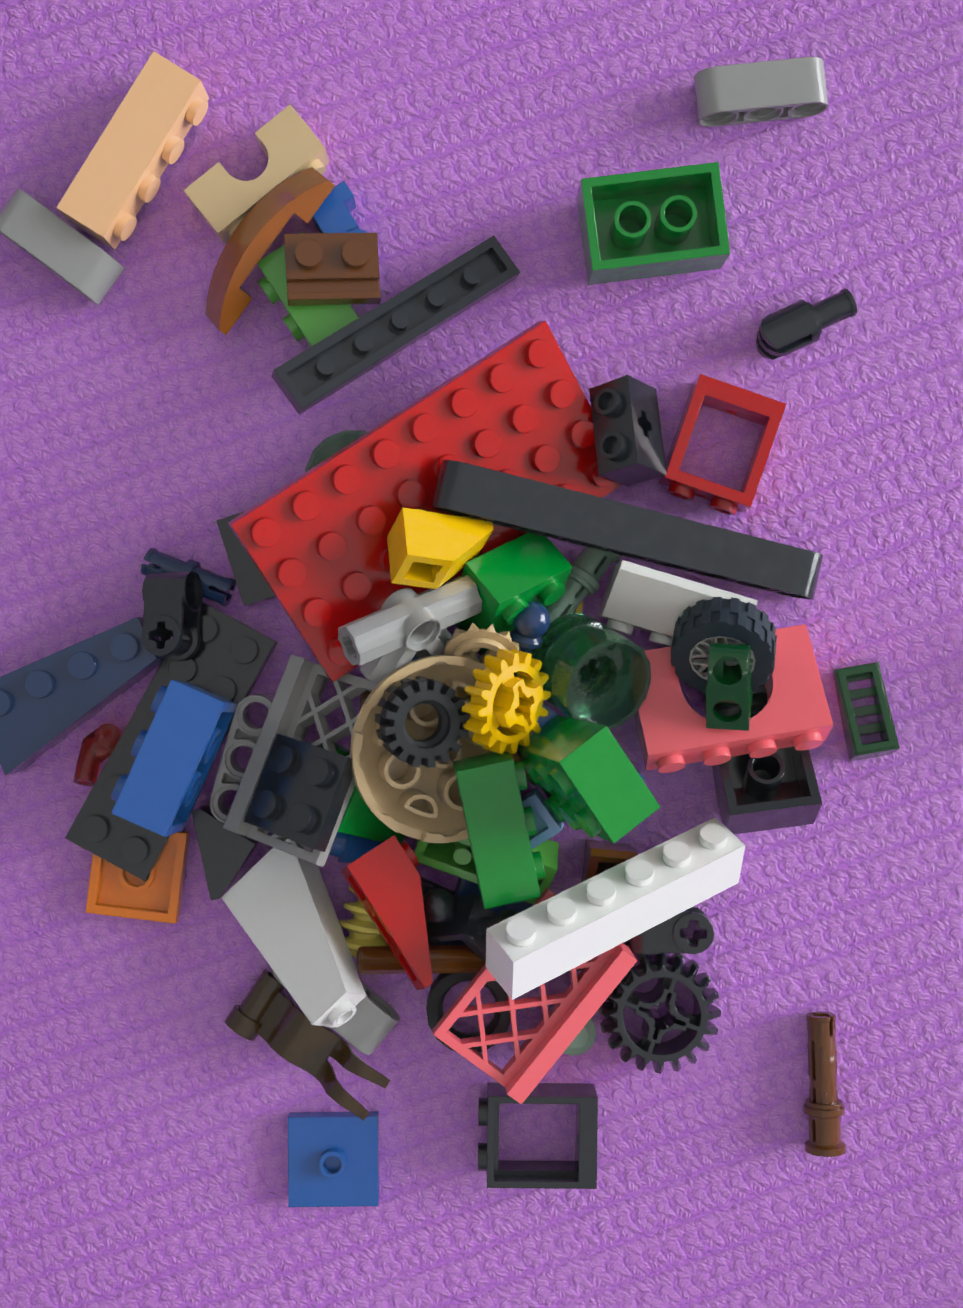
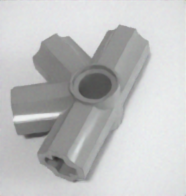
(408, 627)

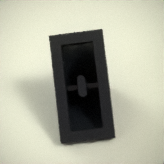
(221, 851)

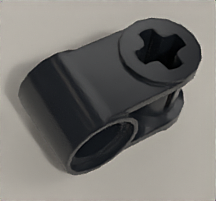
(170, 611)
(669, 937)

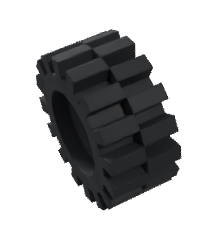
(445, 736)

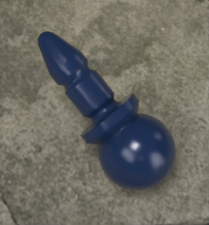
(530, 626)

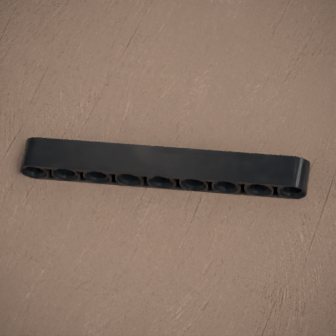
(625, 530)

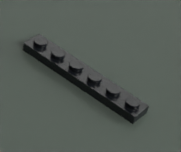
(394, 325)

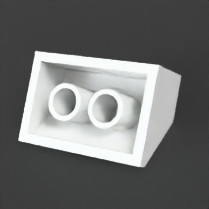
(652, 600)

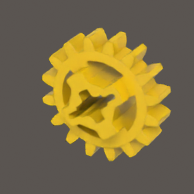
(506, 701)

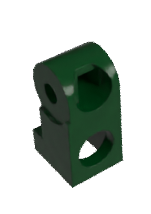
(729, 685)

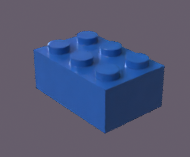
(173, 757)

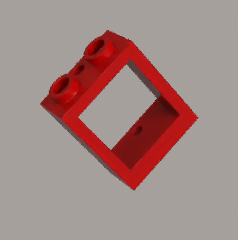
(737, 403)

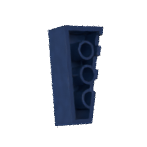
(66, 689)

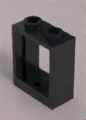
(542, 1174)

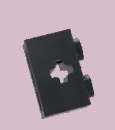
(627, 431)

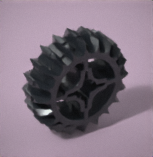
(692, 1025)

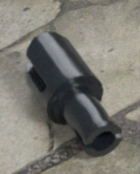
(802, 324)

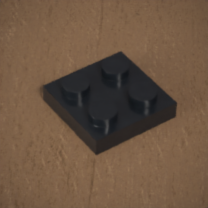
(300, 792)

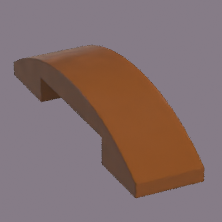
(253, 236)

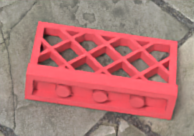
(553, 1033)

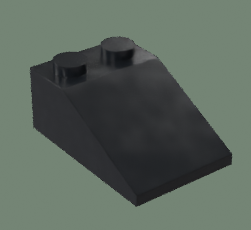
(765, 790)

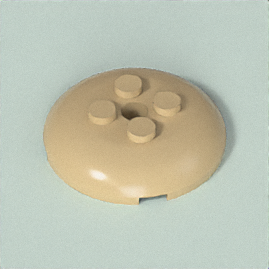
(408, 798)

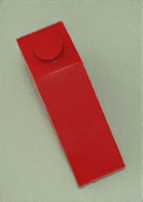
(393, 898)

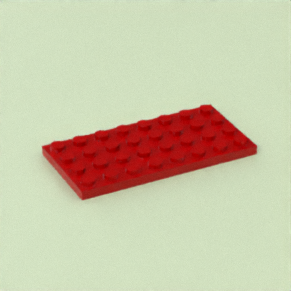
(328, 529)

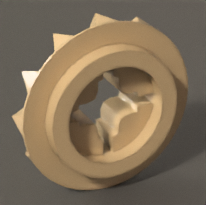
(469, 642)

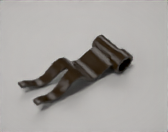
(295, 1039)

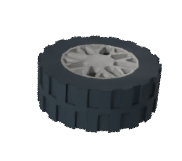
(723, 623)

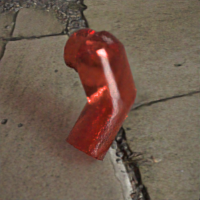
(93, 751)

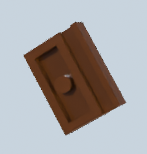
(332, 268)

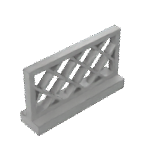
(291, 714)

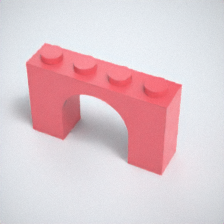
(793, 716)

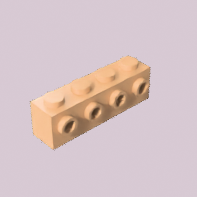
(135, 151)

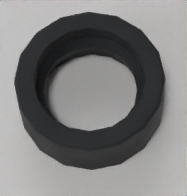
(436, 996)

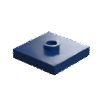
(333, 1159)

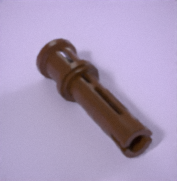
(823, 1102)

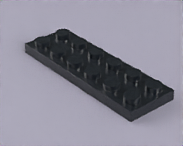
(226, 665)

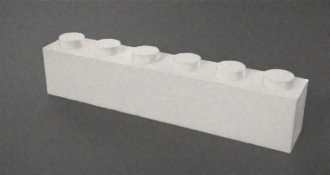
(612, 907)

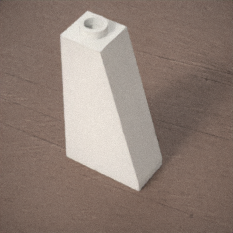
(299, 935)

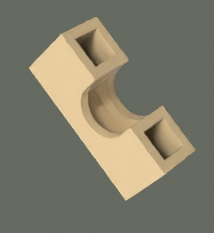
(289, 150)

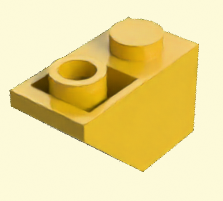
(433, 546)

